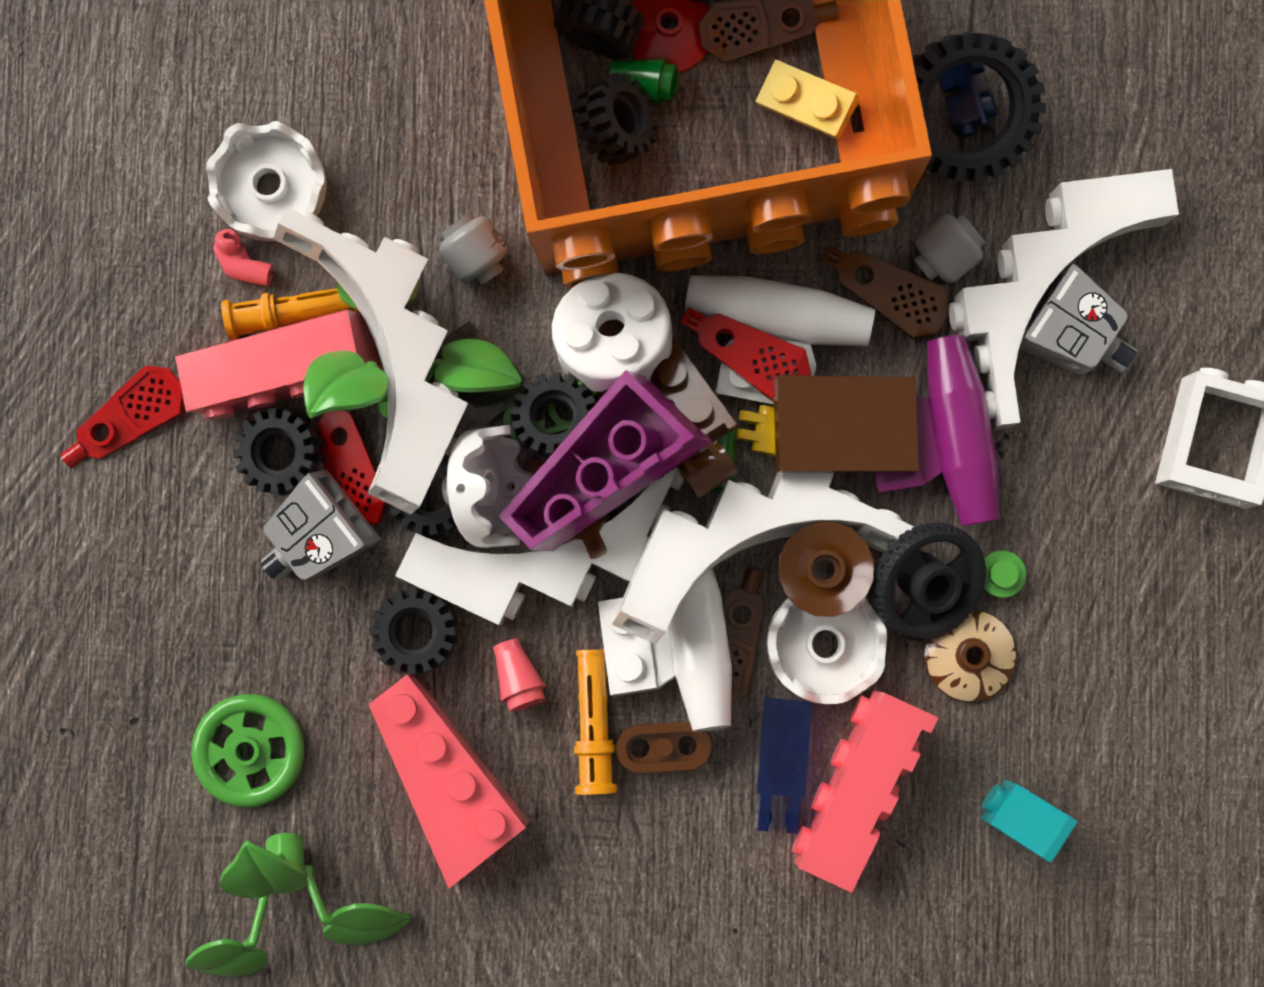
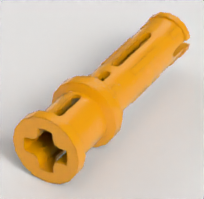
(273, 312)
(594, 747)

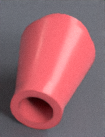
(518, 679)

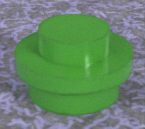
(1004, 574)

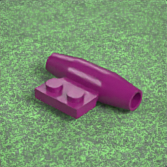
(954, 435)

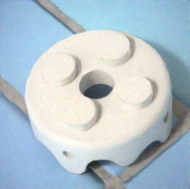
(247, 156)
(601, 358)
(481, 485)
(831, 679)

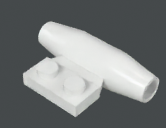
(782, 310)
(691, 650)

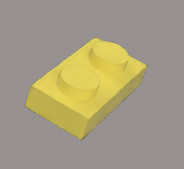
(807, 99)

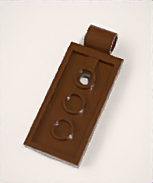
(691, 394)

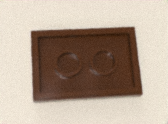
(845, 424)

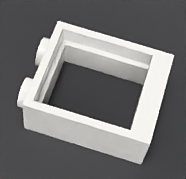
(1203, 483)

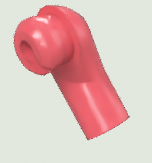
(236, 261)

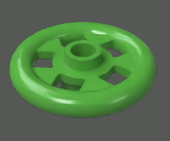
(281, 771)

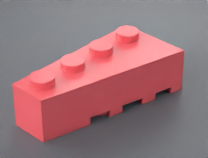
(267, 365)
(448, 784)
(861, 788)

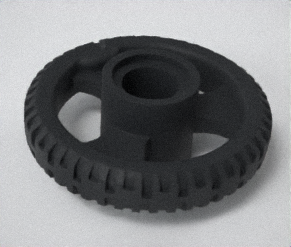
(929, 582)

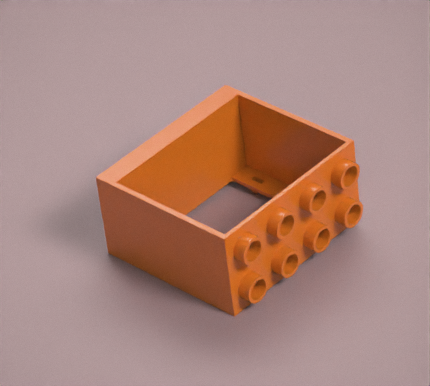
(876, 171)

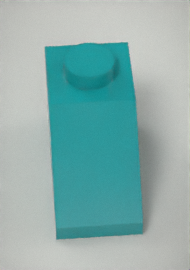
(1027, 819)

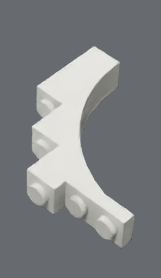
(1082, 217)
(380, 285)
(741, 517)
(491, 582)

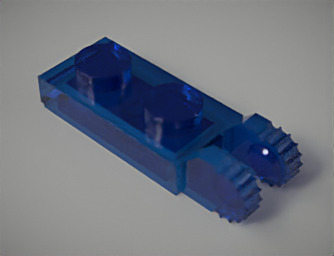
(783, 758)

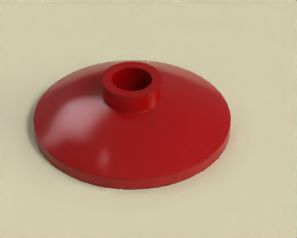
(679, 45)

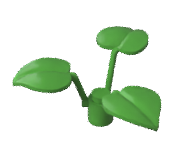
(347, 383)
(282, 870)

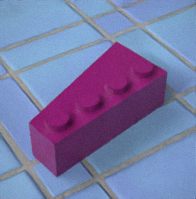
(603, 462)

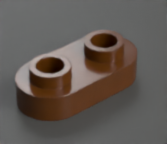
(663, 747)

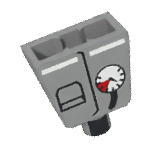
(1078, 326)
(315, 530)

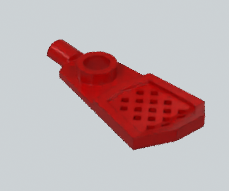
(746, 350)
(122, 420)
(349, 458)

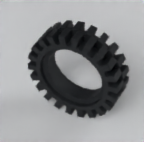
(1023, 112)

